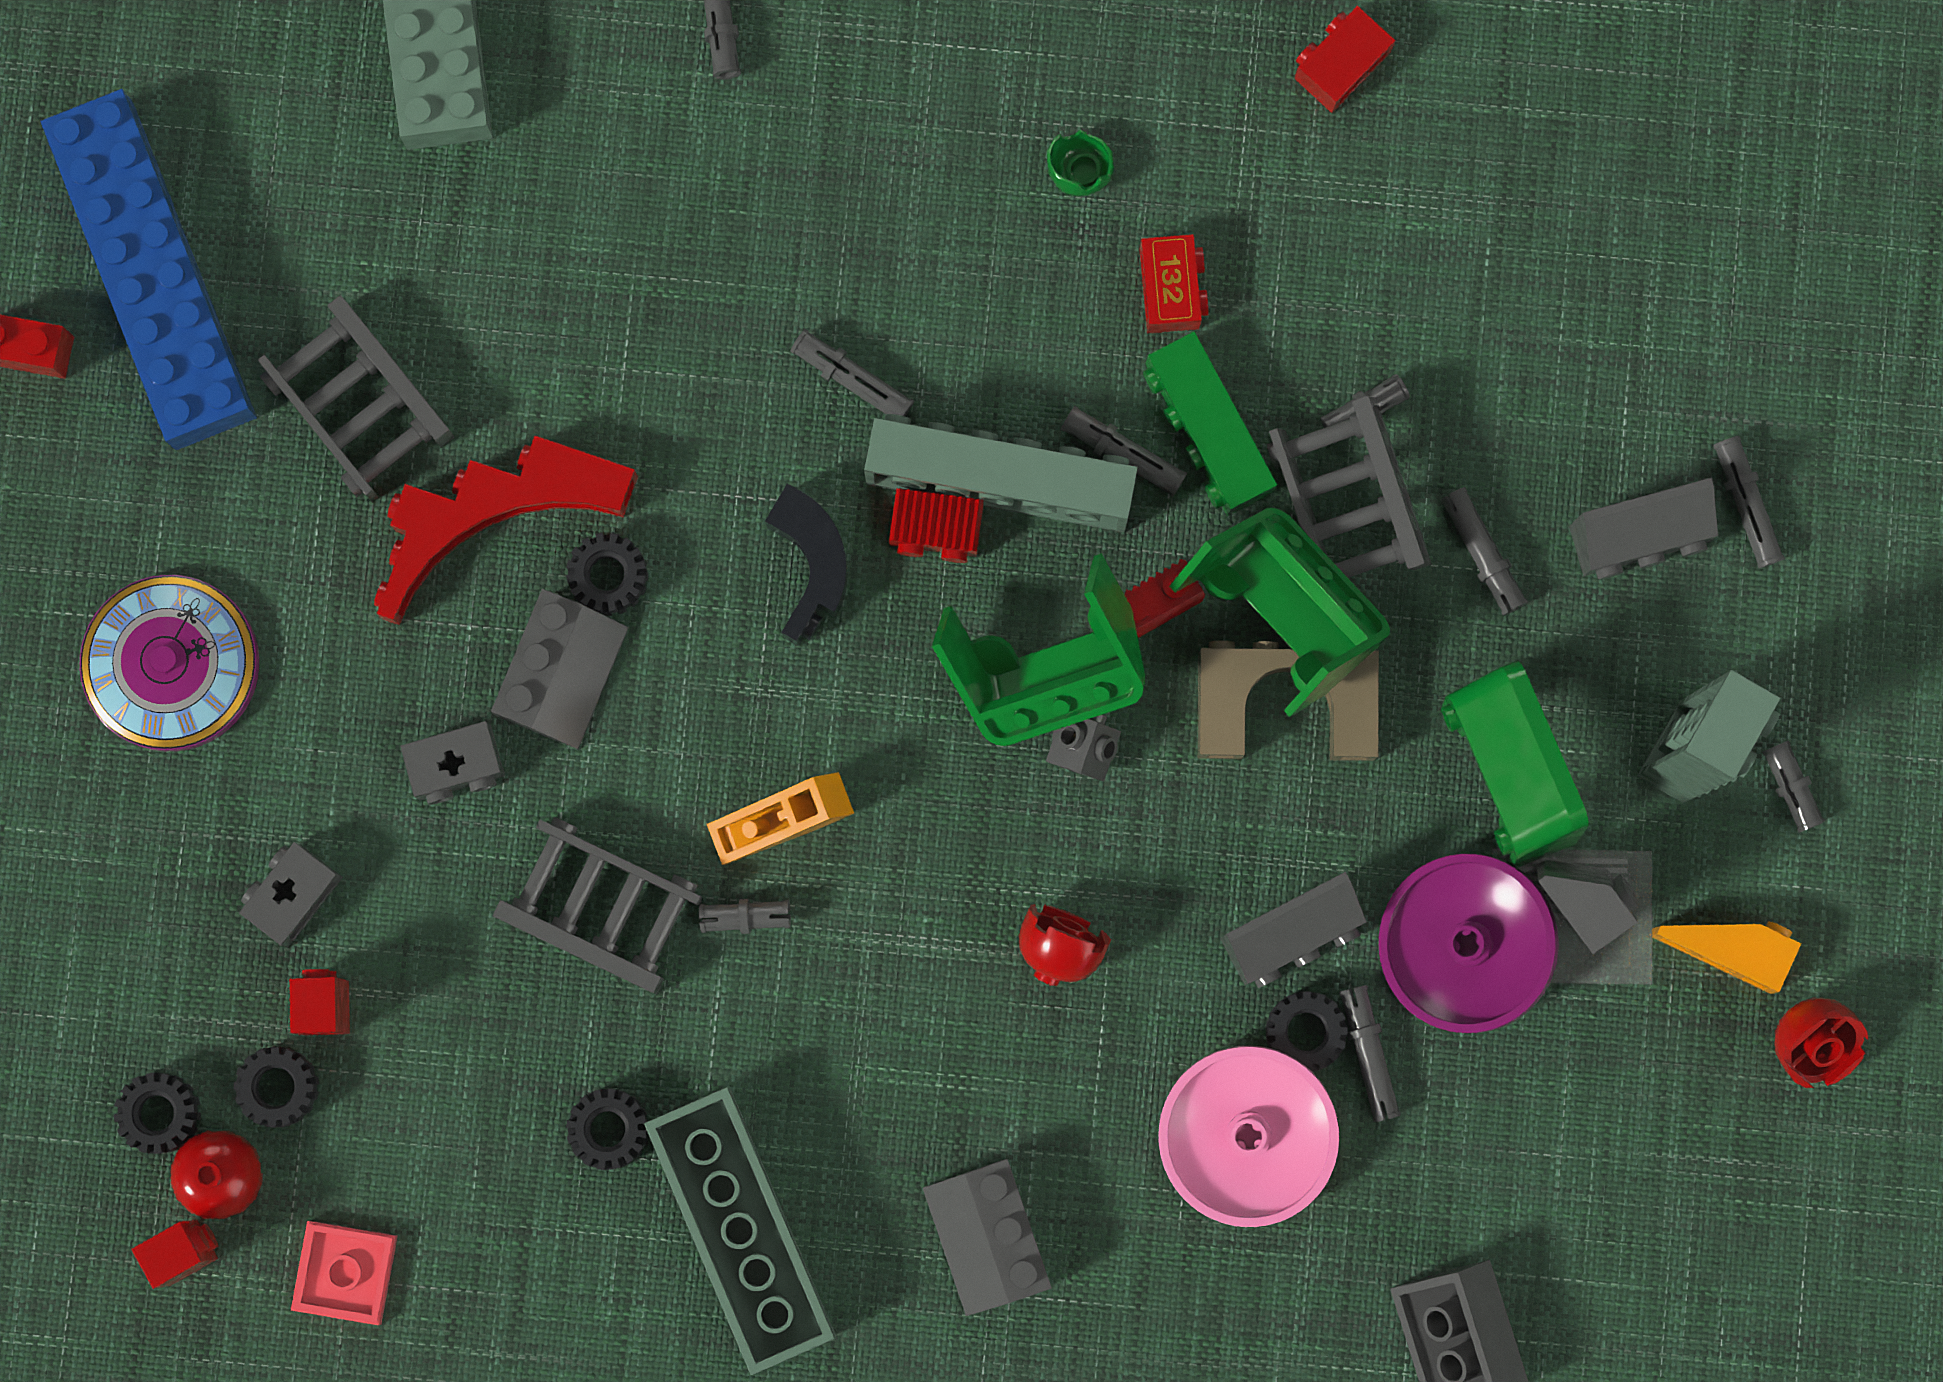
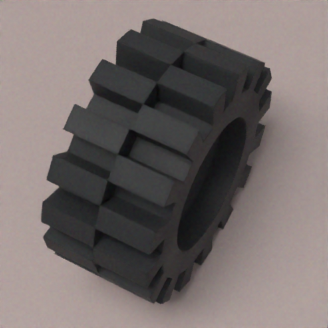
(607, 547)
(130, 1108)
(580, 1129)

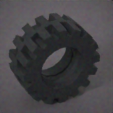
(1325, 1010)
(248, 1085)

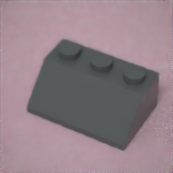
(1646, 529)
(559, 669)
(1590, 900)
(1295, 931)
(987, 1237)
(1459, 1327)

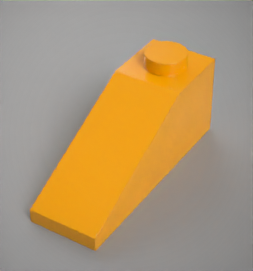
(781, 817)
(1746, 951)

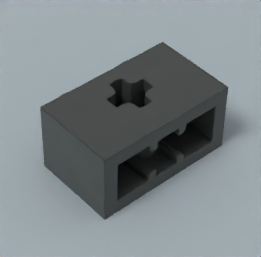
(428, 756)
(312, 886)

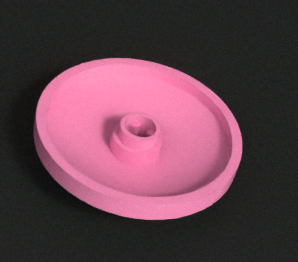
(1248, 1136)

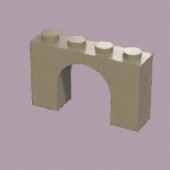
(1229, 675)

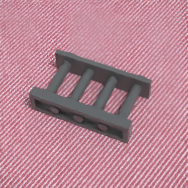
(370, 360)
(1378, 464)
(602, 949)

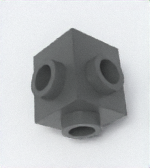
(1085, 747)

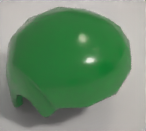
(1080, 163)

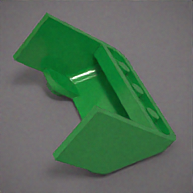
(1297, 595)
(1055, 685)
(1519, 764)

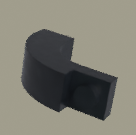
(815, 534)

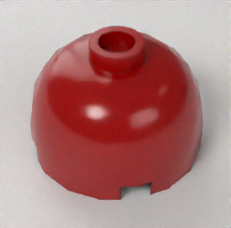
(1060, 945)
(1819, 1041)
(216, 1174)

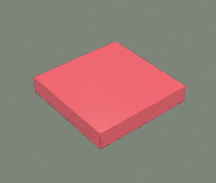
(344, 1273)

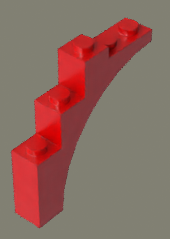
(434, 525)

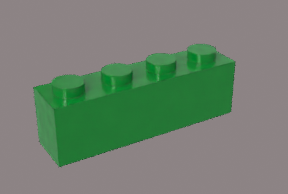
(1209, 424)

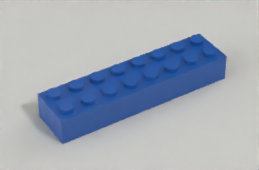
(148, 269)

